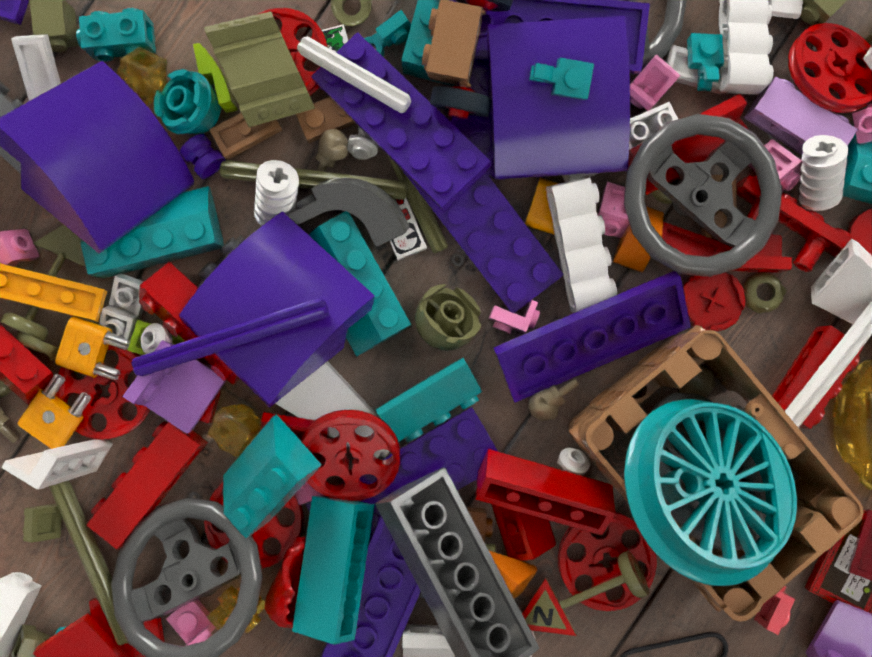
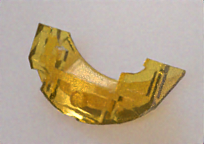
(854, 422)

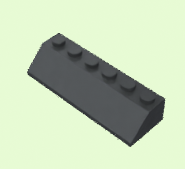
(455, 569)

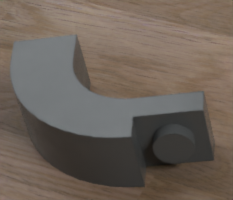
(361, 198)

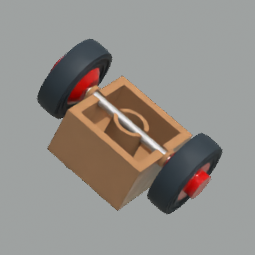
(452, 54)

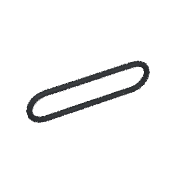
(678, 641)

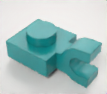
(391, 32)
(707, 56)
(569, 77)

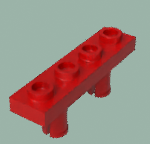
(808, 224)

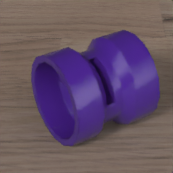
(202, 156)

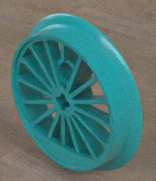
(716, 488)

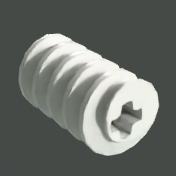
(822, 172)
(275, 190)

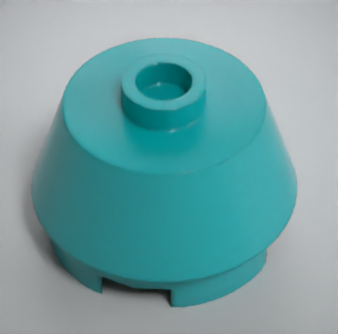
(187, 103)

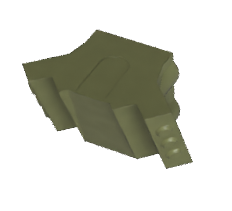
(259, 68)

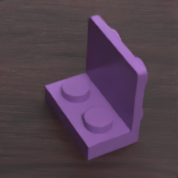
(178, 392)
(843, 633)

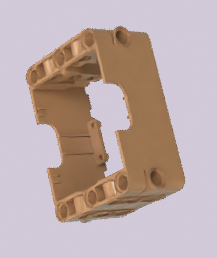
(824, 501)

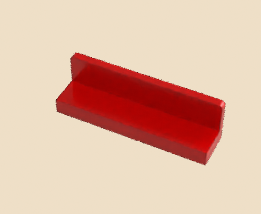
(699, 146)

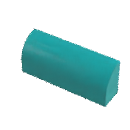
(333, 569)

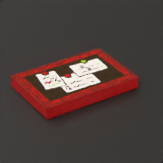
(833, 580)

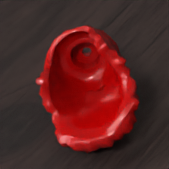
(283, 592)

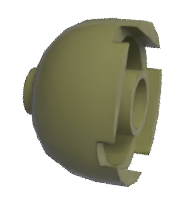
(447, 318)

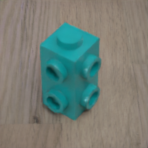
(115, 34)

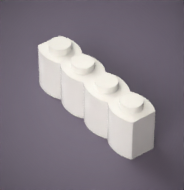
(745, 46)
(579, 242)

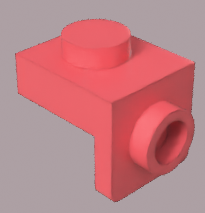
(775, 612)

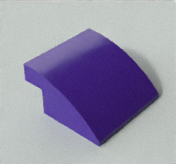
(552, 133)
(94, 156)
(268, 274)

